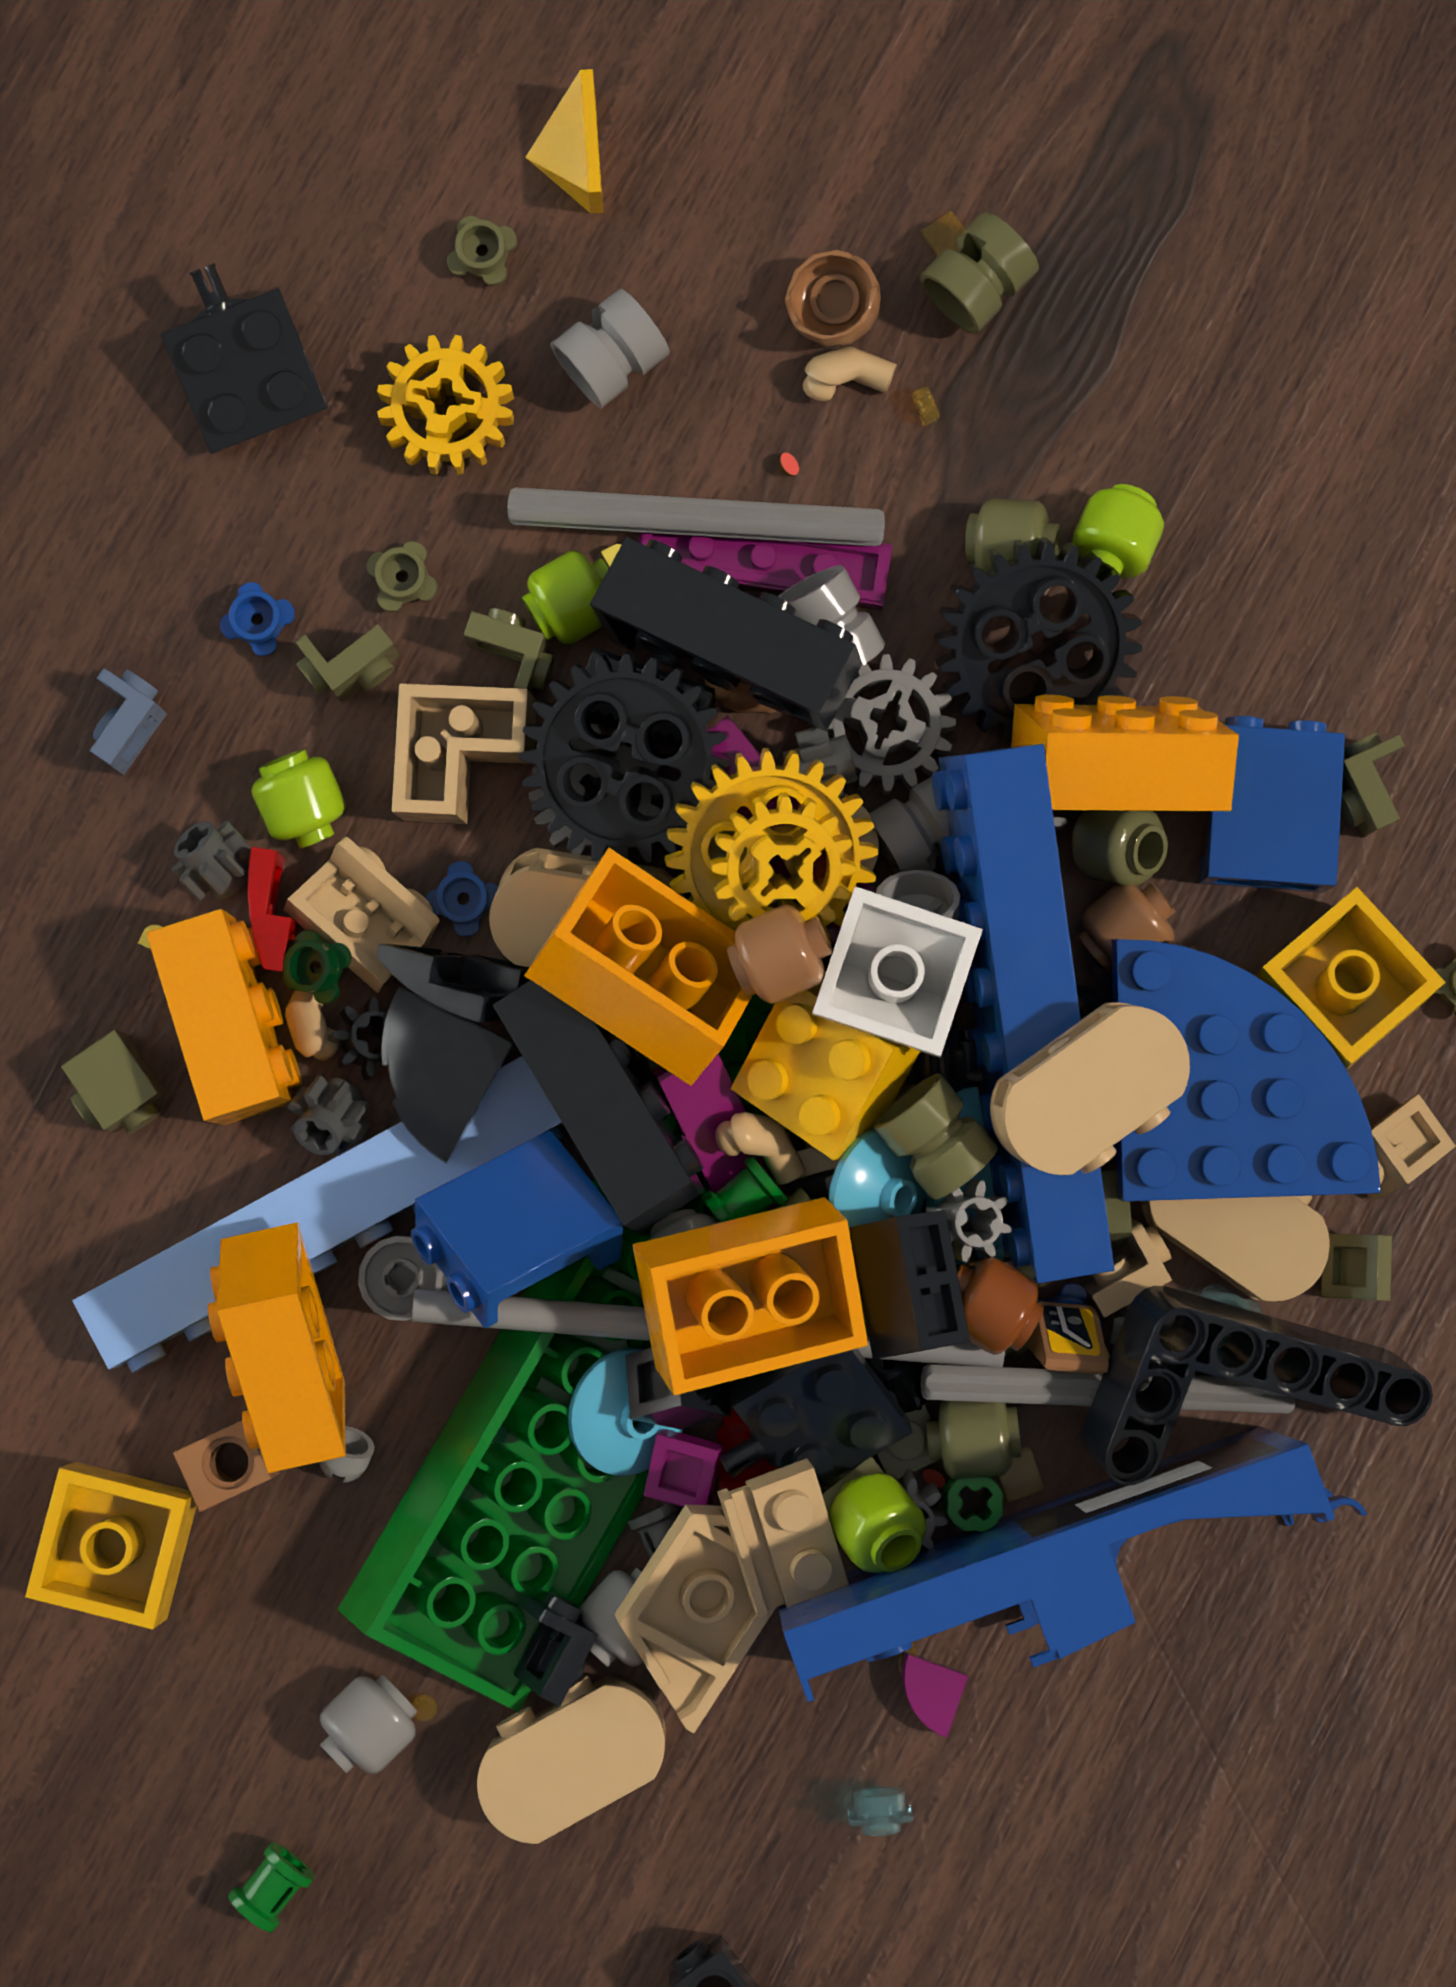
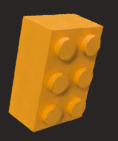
(1131, 753)
(644, 967)
(224, 1017)
(750, 1295)
(278, 1348)

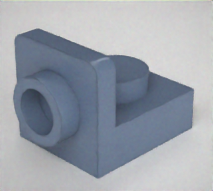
(126, 731)

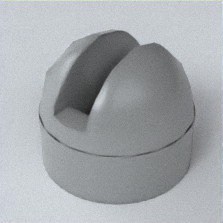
(358, 1456)

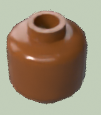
(998, 1305)

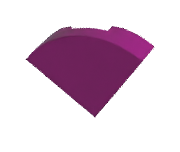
(932, 1691)

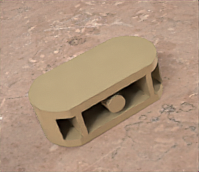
(535, 897)
(1091, 1089)
(1254, 1243)
(570, 1758)

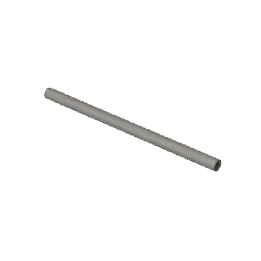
(626, 1323)

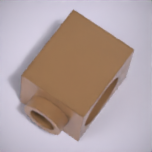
(204, 1476)

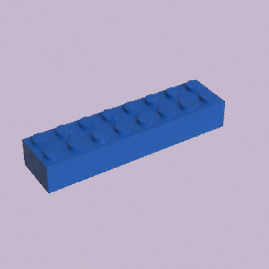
(1019, 986)

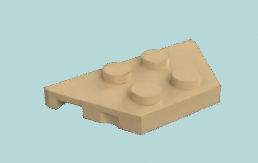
(692, 1612)

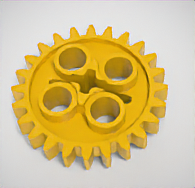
(738, 790)

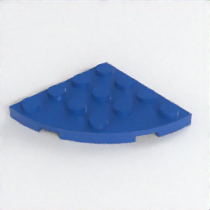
(1263, 1092)

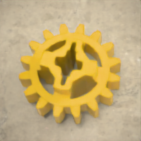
(449, 380)
(803, 843)

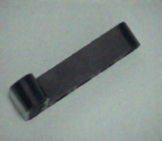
(1246, 1359)

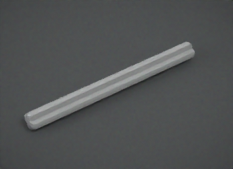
(696, 516)
(1079, 1389)

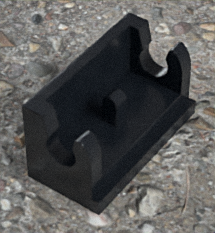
(909, 1284)

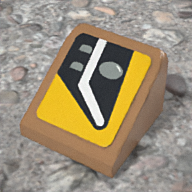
(1069, 1339)

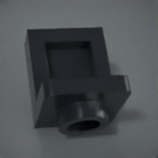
(557, 1649)

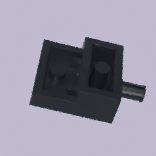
(242, 364)
(815, 1410)

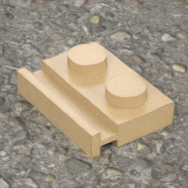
(783, 1537)

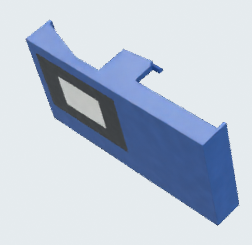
(1053, 1557)

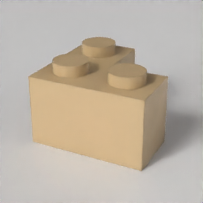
(440, 736)

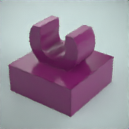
(683, 1469)

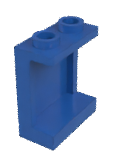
(1282, 810)
(514, 1225)

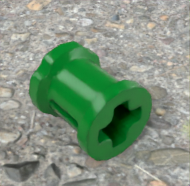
(745, 1194)
(969, 1519)
(271, 1887)

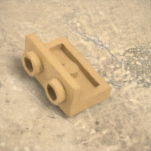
(362, 906)

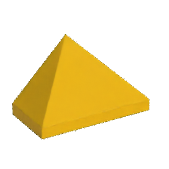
(570, 146)

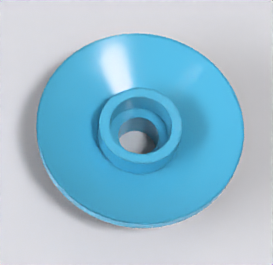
(874, 1182)
(602, 1421)

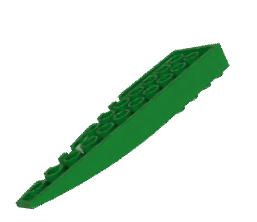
(504, 1489)

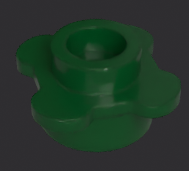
(299, 962)

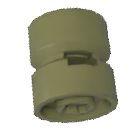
(988, 264)
(943, 1146)

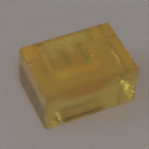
(925, 405)

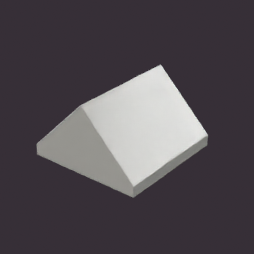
(897, 972)

